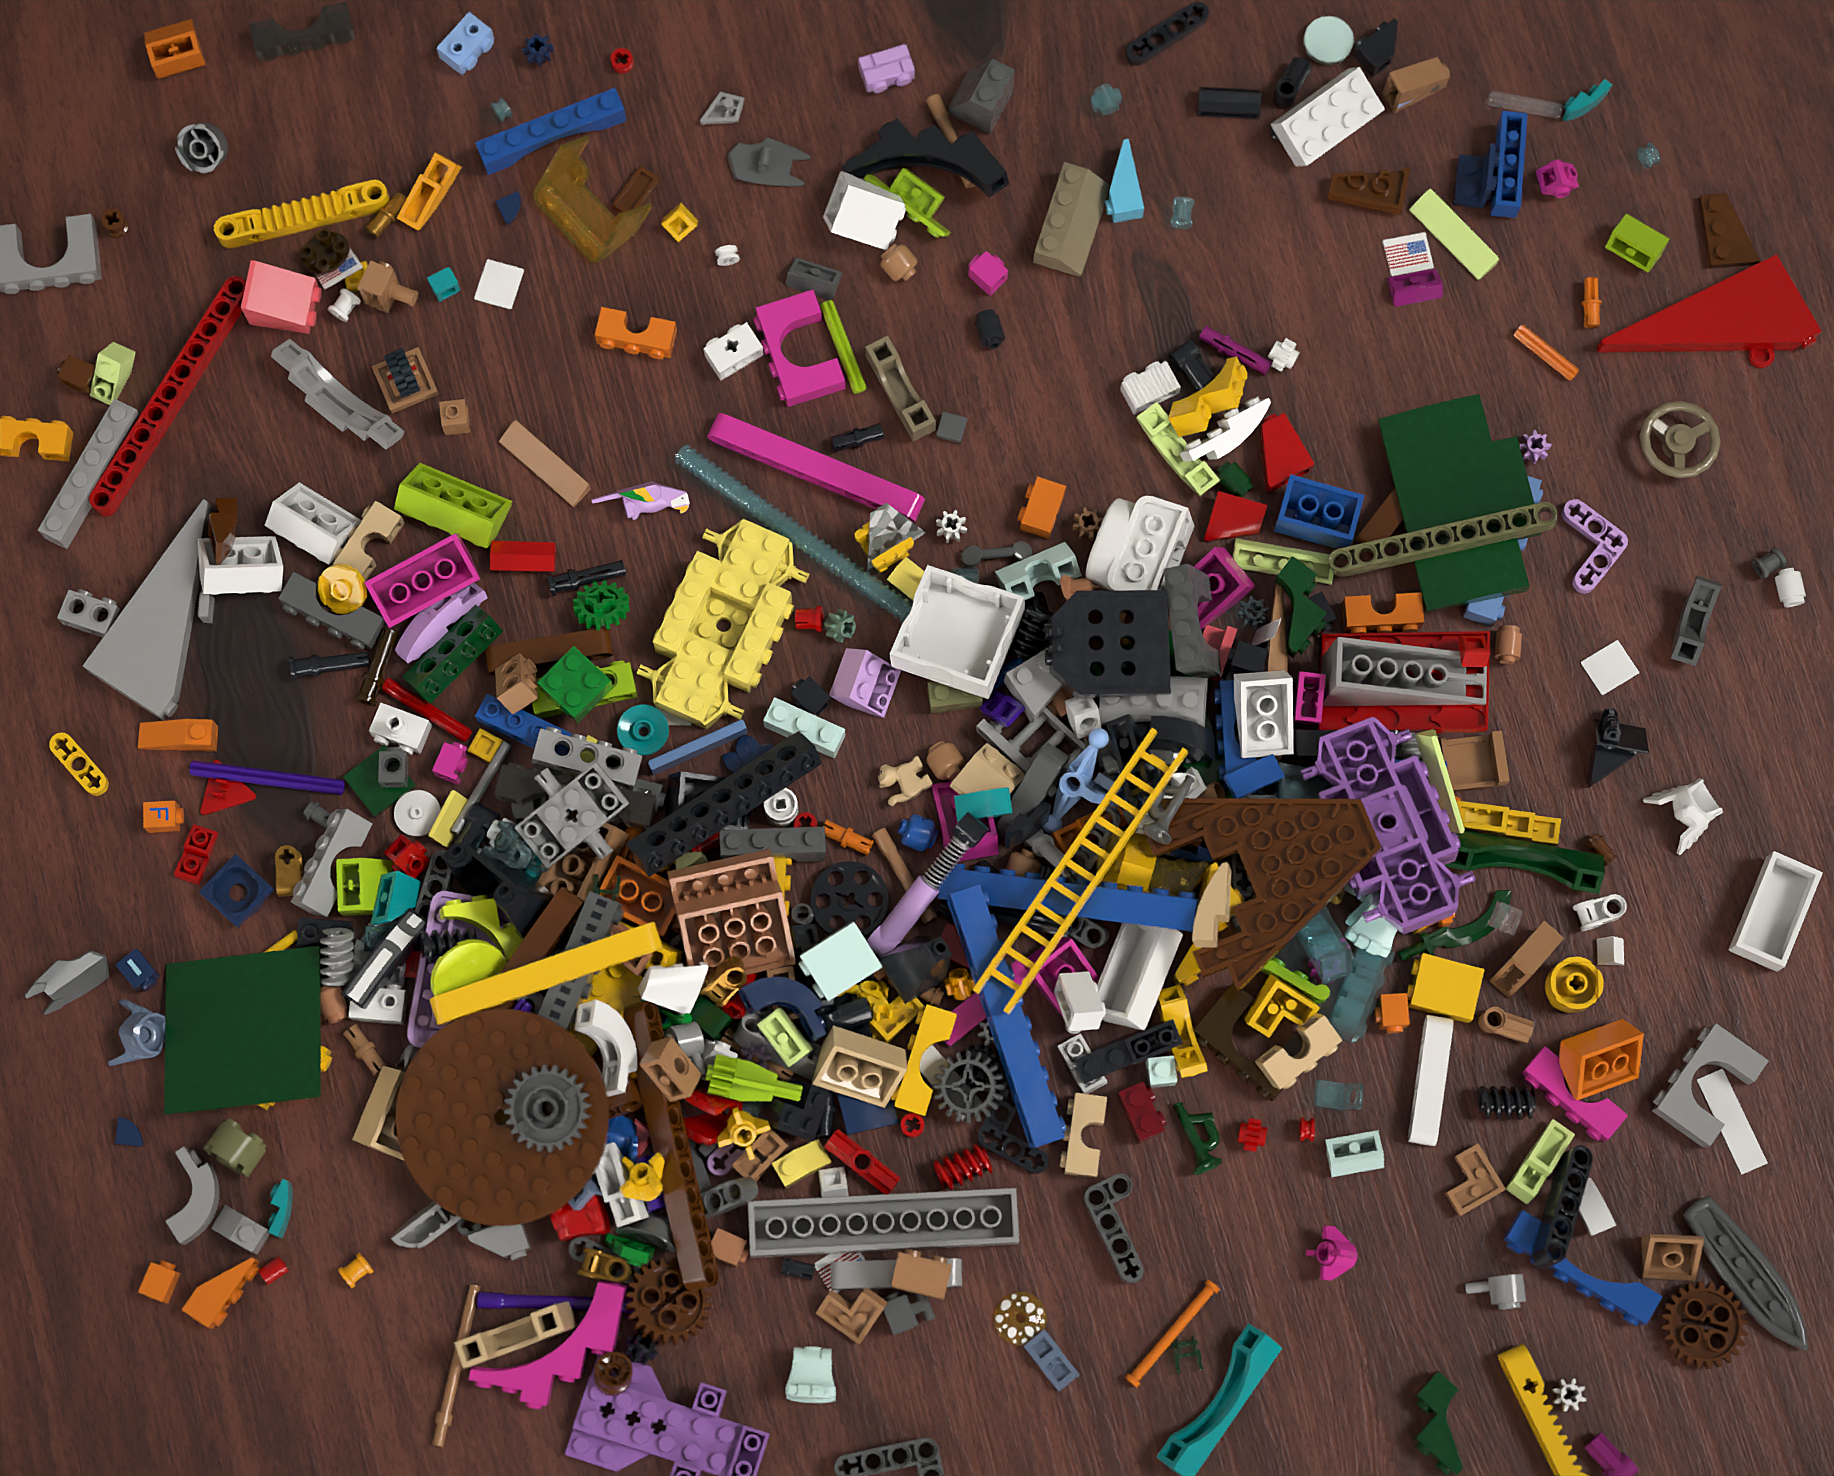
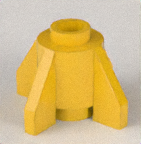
(742, 1130)
(643, 1179)

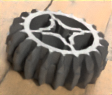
(945, 1086)

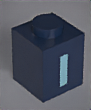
(138, 971)

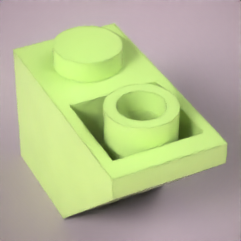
(111, 372)

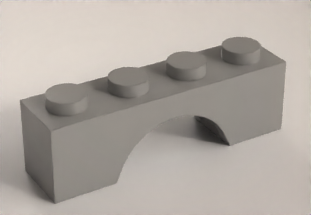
(315, 890)

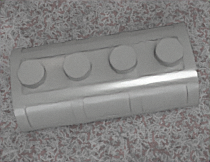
(1185, 702)

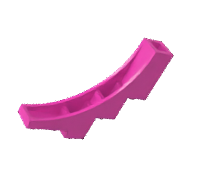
(537, 1377)

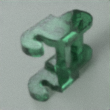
(615, 892)
(1196, 1353)

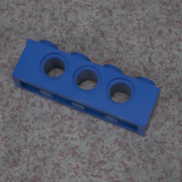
(1509, 172)
(518, 726)

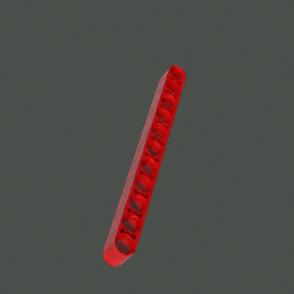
(171, 407)

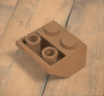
(921, 1274)

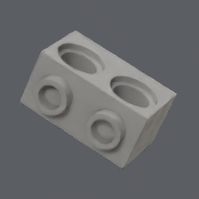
(87, 618)

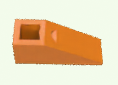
(214, 1297)

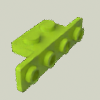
(919, 199)

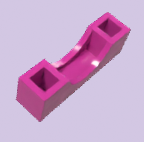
(1599, 1117)

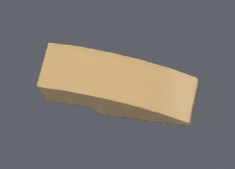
(1213, 908)

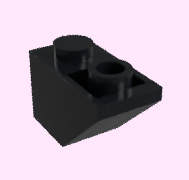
(1378, 50)

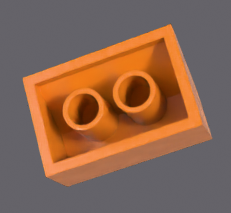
(1601, 1058)

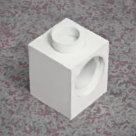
(1082, 716)

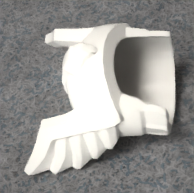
(1692, 807)

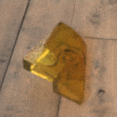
(1177, 875)

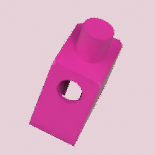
(1308, 700)

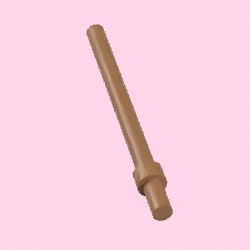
(444, 1417)

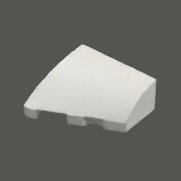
(673, 986)

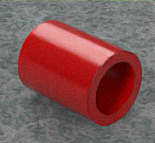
(273, 1270)

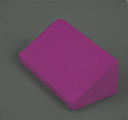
(1415, 287)

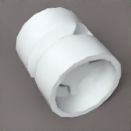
(781, 808)

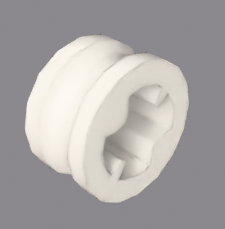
(727, 255)

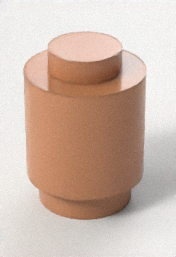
(1508, 644)
(333, 1004)

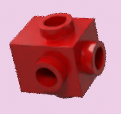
(407, 856)

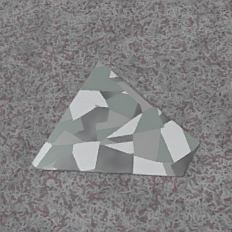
(887, 530)

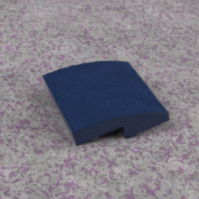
(864, 1116)

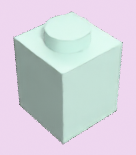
(1161, 1071)

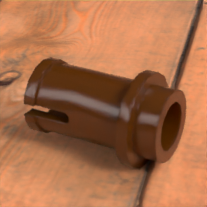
(1600, 847)

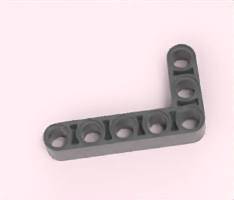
(1082, 932)
(722, 1197)

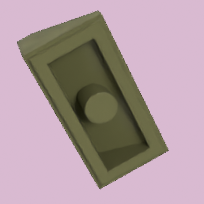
(691, 859)

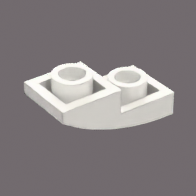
(1071, 1049)

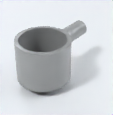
(691, 1041)
(1504, 1291)

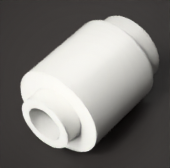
(1790, 587)

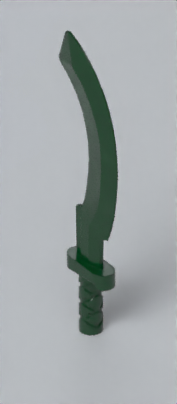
(1456, 936)

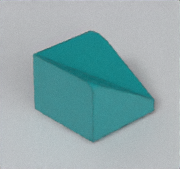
(444, 284)

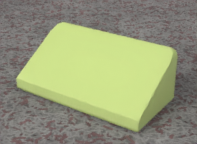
(784, 1037)

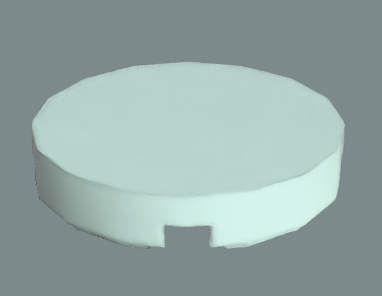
(1328, 40)

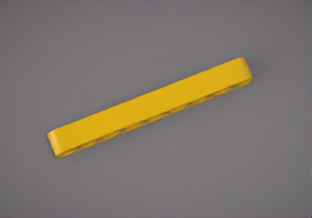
(546, 973)

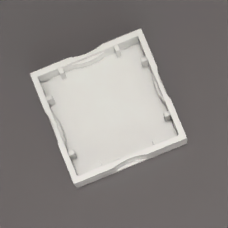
(957, 632)

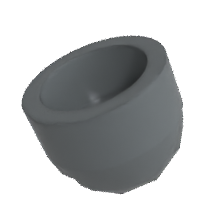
(803, 910)

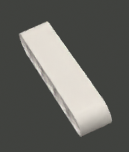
(1430, 1080)

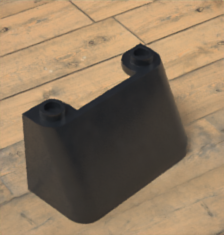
(517, 892)

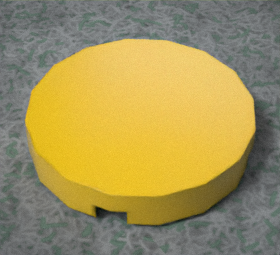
(342, 588)

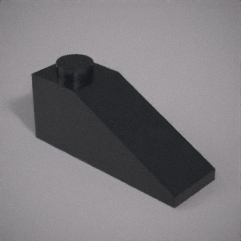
(1125, 741)

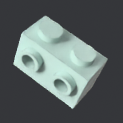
(1354, 1153)

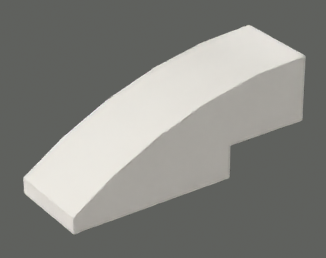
(611, 1176)

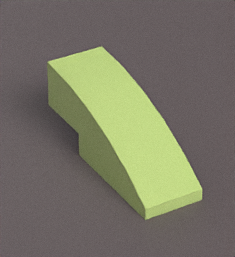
(1540, 1161)

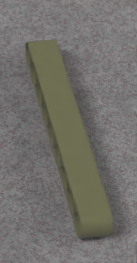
(1452, 530)

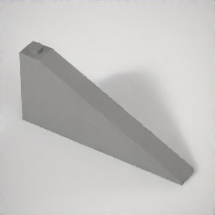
(150, 638)

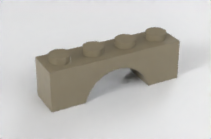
(892, 376)

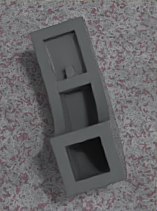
(1694, 620)

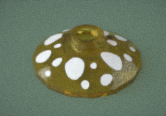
(1006, 1322)

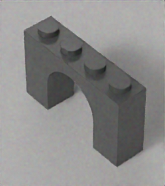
(1185, 590)

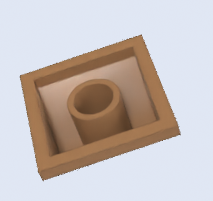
(1670, 1256)

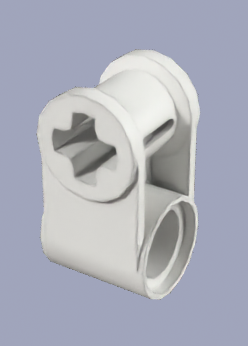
(1595, 913)

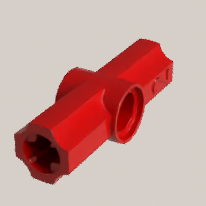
(848, 1151)

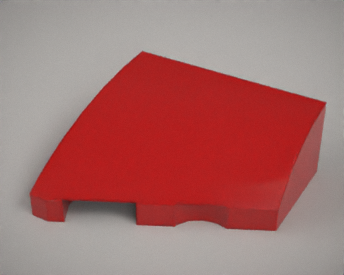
(1234, 517)

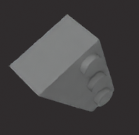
(1032, 685)

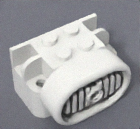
(1139, 544)

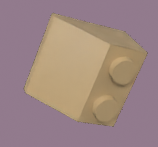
(988, 771)

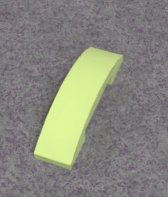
(1169, 444)

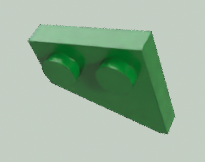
(632, 1250)

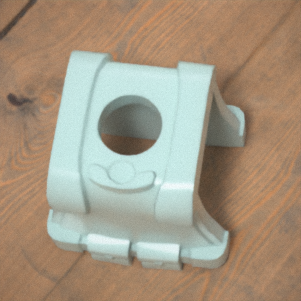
(1373, 936)
(811, 1376)

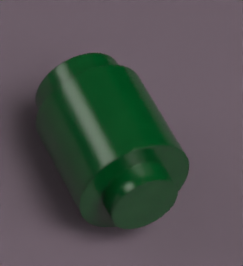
(1234, 479)

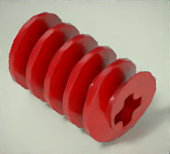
(962, 1166)

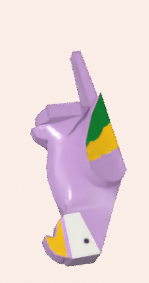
(648, 498)

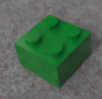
(575, 685)

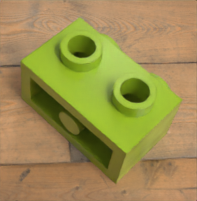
(1642, 244)

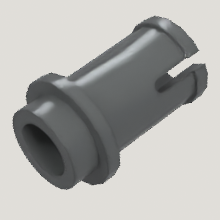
(317, 814)

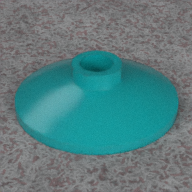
(643, 717)

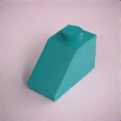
(395, 896)

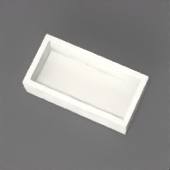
(1327, 116)
(1775, 911)
(1136, 973)

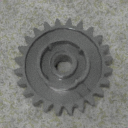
(528, 1102)

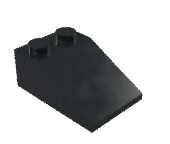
(687, 786)

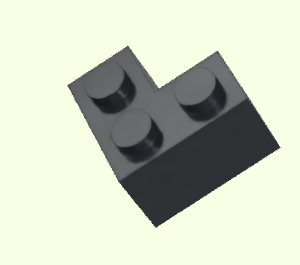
(1244, 659)
(797, 1117)

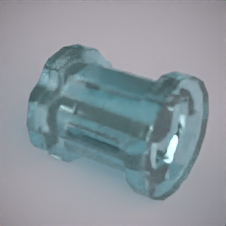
(1182, 212)

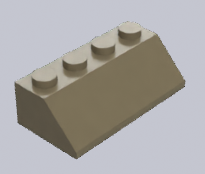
(1071, 220)

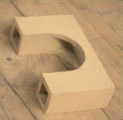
(516, 1335)

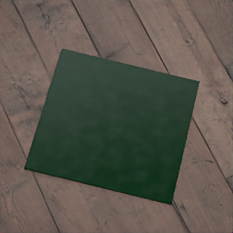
(242, 1030)

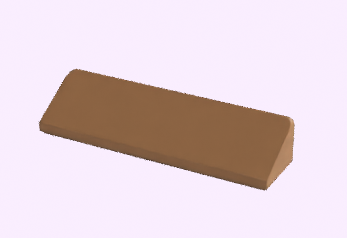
(545, 463)

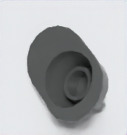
(651, 1231)

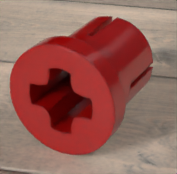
(810, 618)

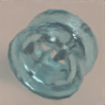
(501, 109)
(1648, 155)

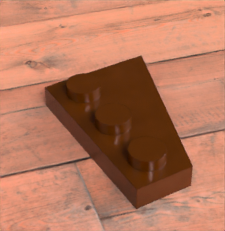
(1376, 191)

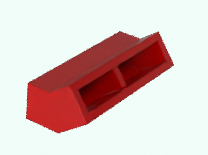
(523, 556)

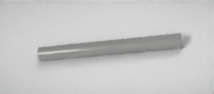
(481, 786)

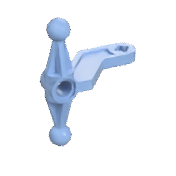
(1082, 769)

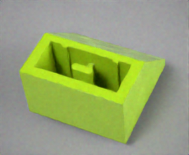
(359, 883)

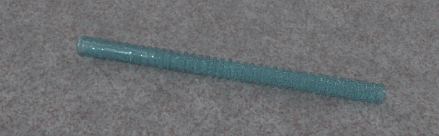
(797, 534)

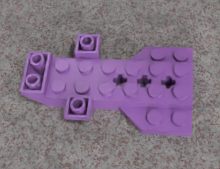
(693, 1437)

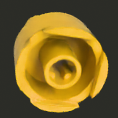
(1563, 995)

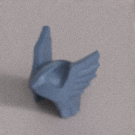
(140, 1033)

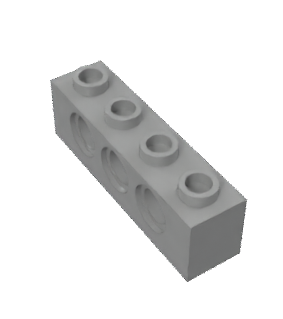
(571, 763)

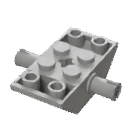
(554, 832)

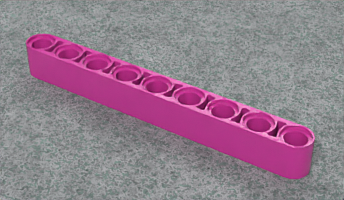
(813, 466)

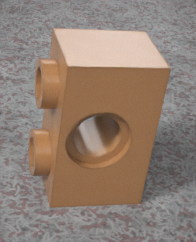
(670, 1069)

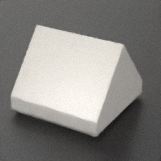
(1610, 951)

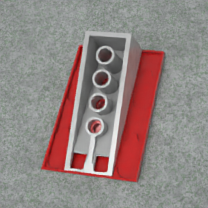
(1403, 682)

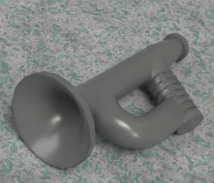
(1160, 829)

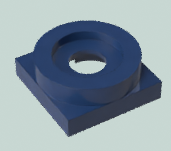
(232, 873)

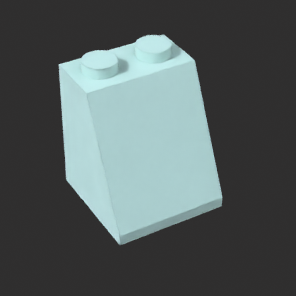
(839, 961)

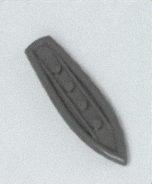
(1747, 1272)

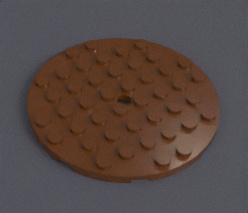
(452, 1129)

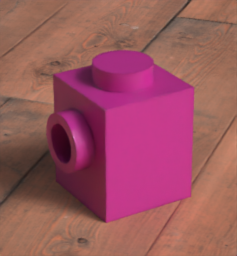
(988, 272)

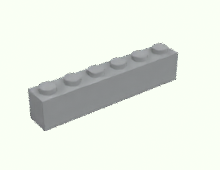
(73, 500)

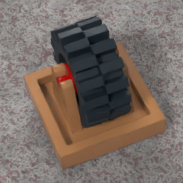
(404, 379)

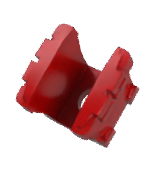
(710, 1125)
(590, 1220)

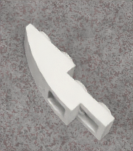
(1232, 431)

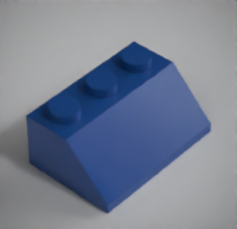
(1319, 512)

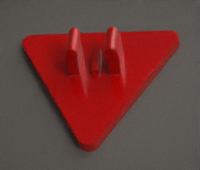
(224, 794)

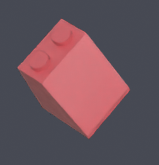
(280, 298)

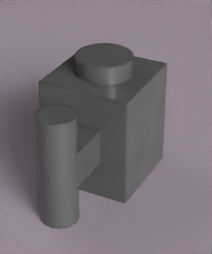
(902, 1314)

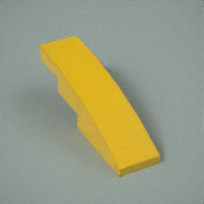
(1509, 823)
(902, 1015)

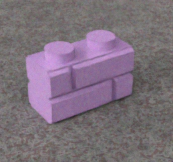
(886, 69)

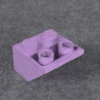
(864, 682)

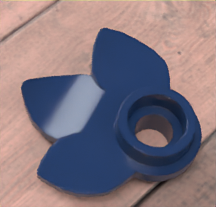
(746, 751)

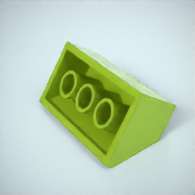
(452, 505)

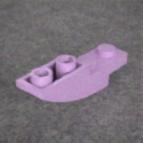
(431, 622)

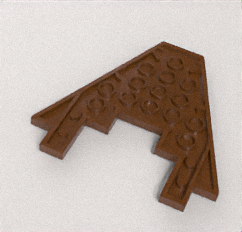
(1295, 859)

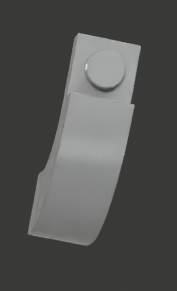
(203, 1202)

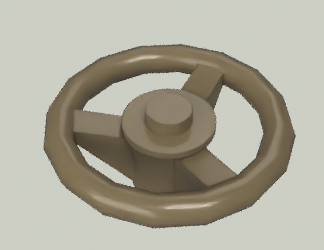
(1679, 439)

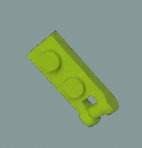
(1296, 980)

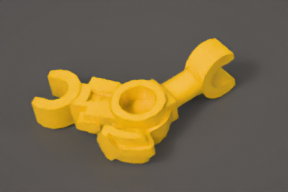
(875, 995)

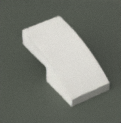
(1594, 1210)

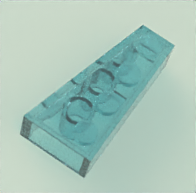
(1326, 947)
(1358, 994)

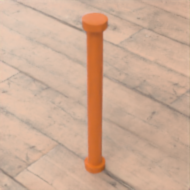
(1172, 1333)

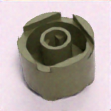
(235, 1148)

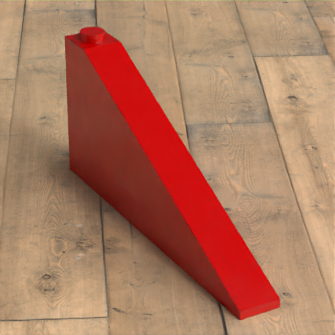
(1738, 314)

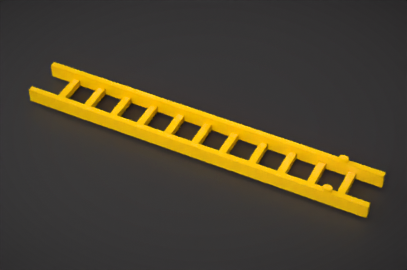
(1066, 861)

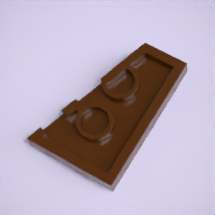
(1724, 234)

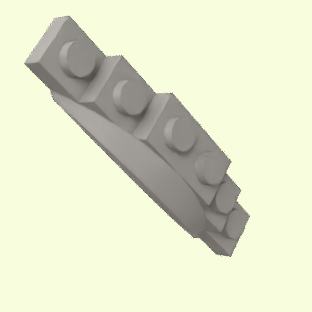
(333, 399)

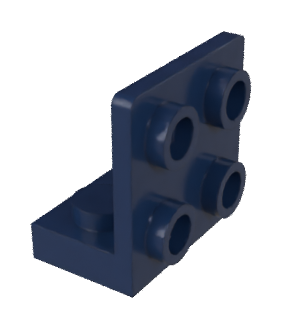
(1475, 178)

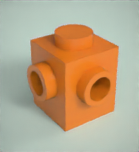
(1392, 1012)

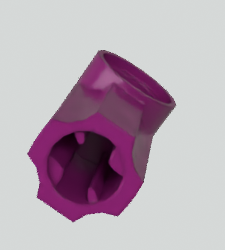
(1609, 1457)

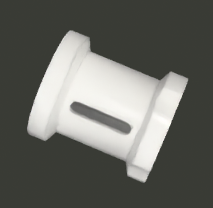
(344, 305)

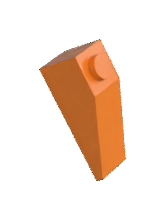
(179, 735)

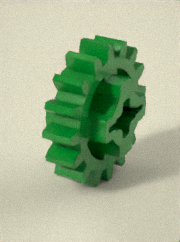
(601, 605)

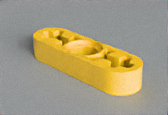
(85, 782)

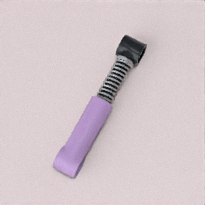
(921, 893)

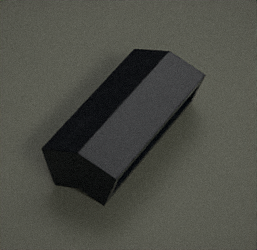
(1229, 102)

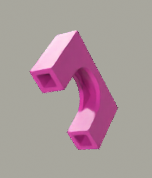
(796, 382)

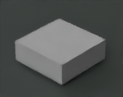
(206, 607)

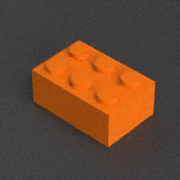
(642, 897)

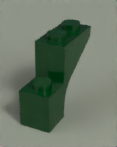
(1305, 615)
(1435, 1436)

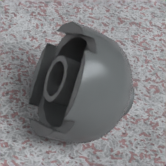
(202, 147)

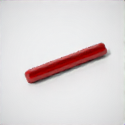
(426, 710)

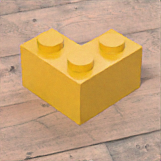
(1276, 1001)

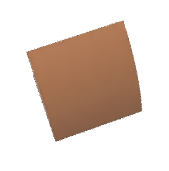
(732, 911)

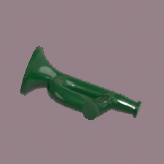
(1205, 1161)

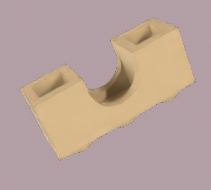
(376, 523)
(1318, 1041)
(1085, 1111)

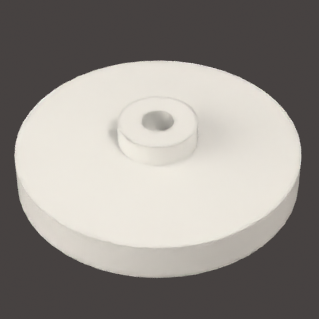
(416, 813)

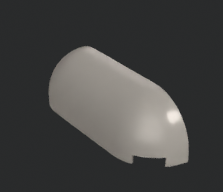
(424, 1226)

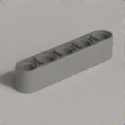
(878, 1274)

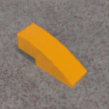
(428, 191)

